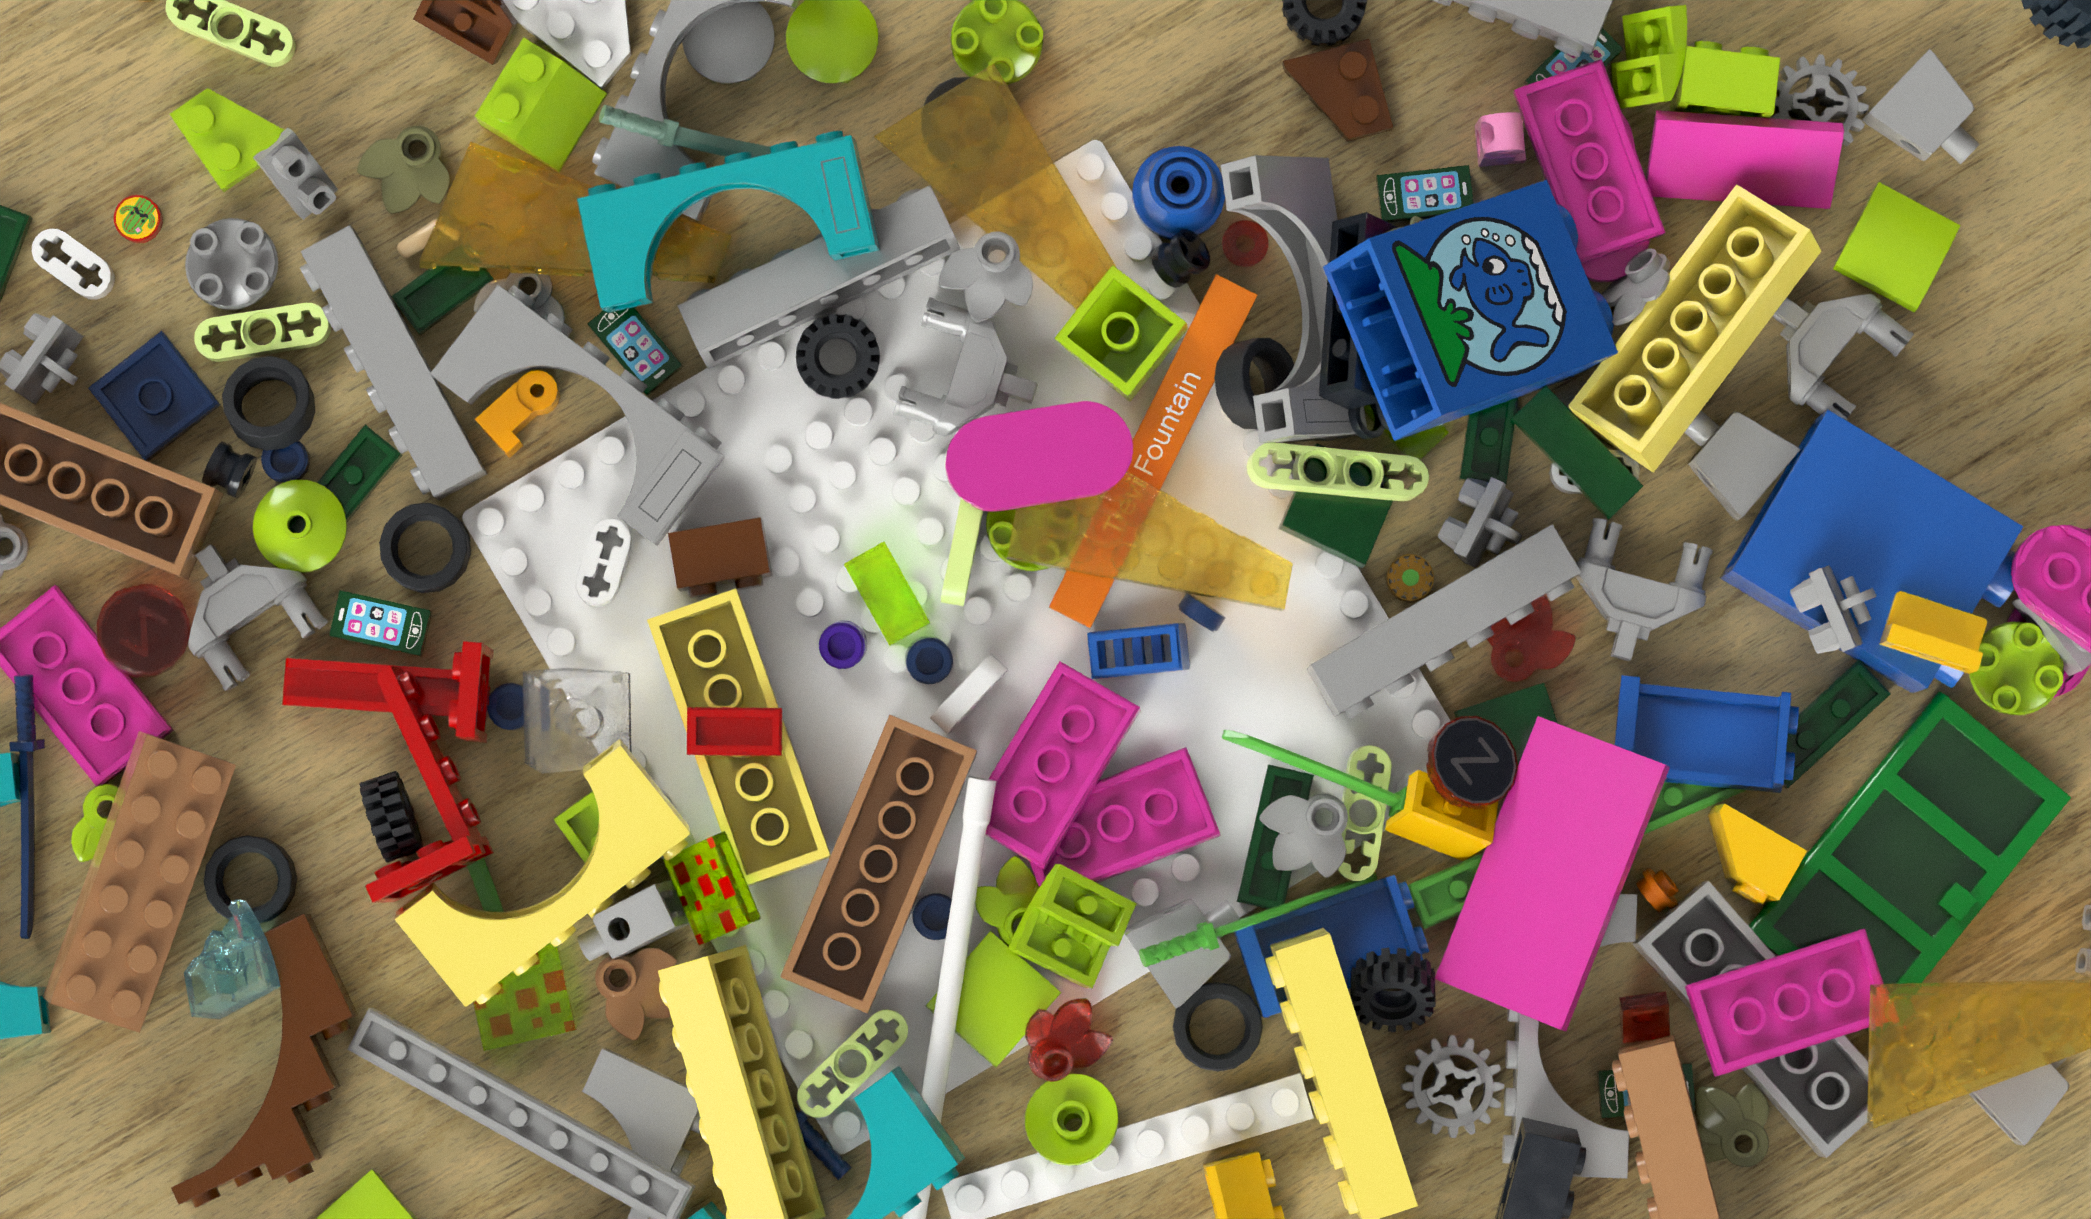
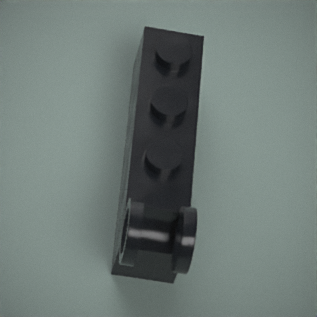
(1342, 372)
(1541, 1172)

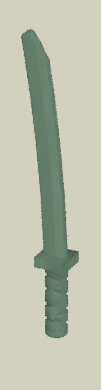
(670, 133)

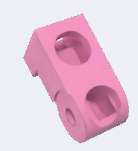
(1500, 139)

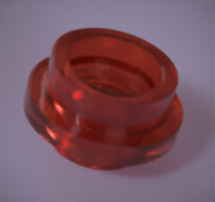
(1248, 229)

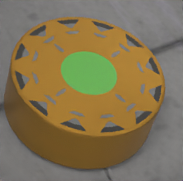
(1410, 578)

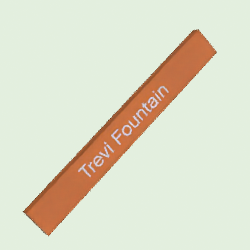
(1168, 421)

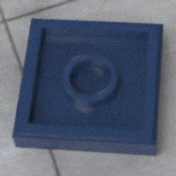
(154, 396)

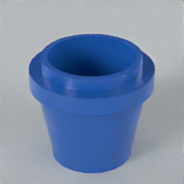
(1170, 212)

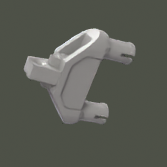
(1819, 336)
(979, 378)
(235, 597)
(1633, 602)

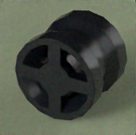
(1180, 258)
(229, 469)

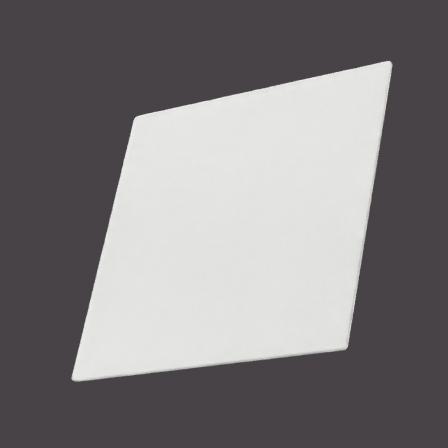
(854, 475)

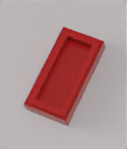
(734, 731)

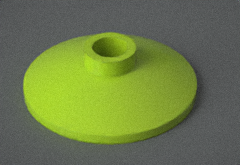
(323, 531)
(1066, 1099)

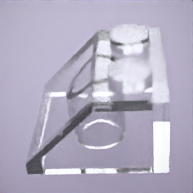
(574, 716)

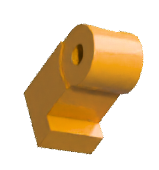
(530, 396)

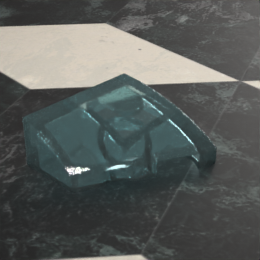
(232, 967)

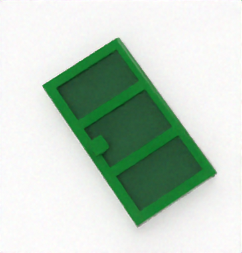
(1917, 846)

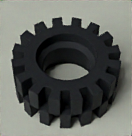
(1323, 30)
(834, 327)
(391, 816)
(1393, 1007)

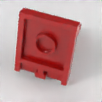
(451, 693)
(440, 777)

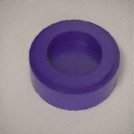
(843, 644)

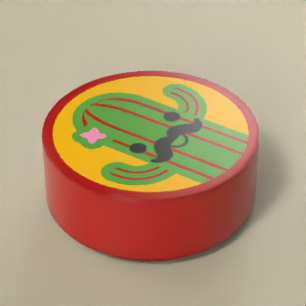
(138, 219)

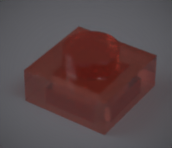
(1644, 1017)

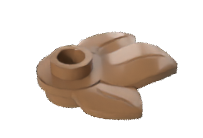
(640, 995)

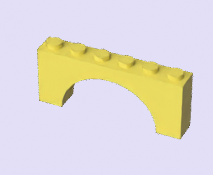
(482, 947)

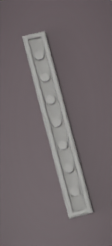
(520, 1117)

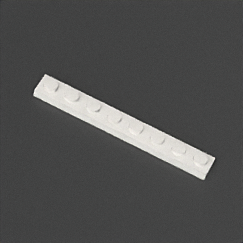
(1133, 1149)

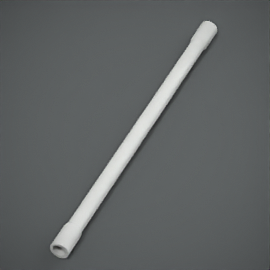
(975, 818)

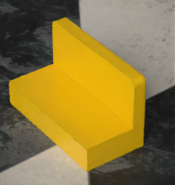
(1934, 632)
(1440, 825)

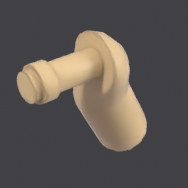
(416, 241)

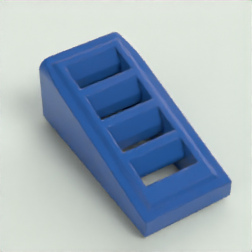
(1178, 645)

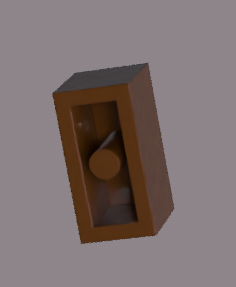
(720, 556)

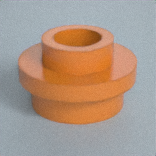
(1658, 889)

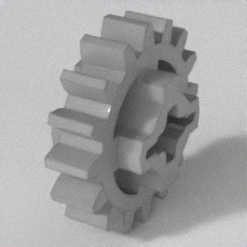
(1818, 86)
(1461, 1106)

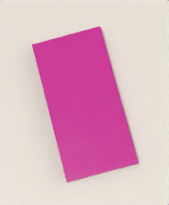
(1552, 873)

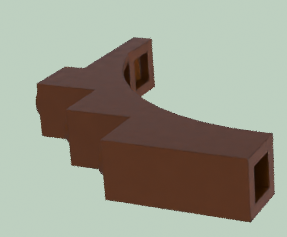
(312, 1004)

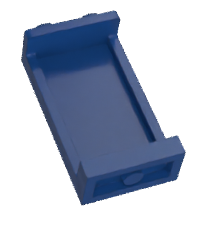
(1709, 734)
(1357, 922)

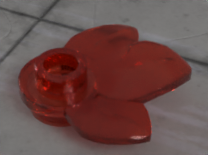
(1533, 639)
(1066, 1036)

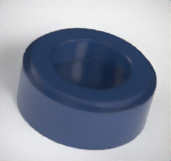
(286, 463)
(1201, 612)
(928, 660)
(507, 706)
(932, 916)

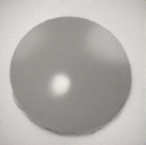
(731, 43)
(231, 263)

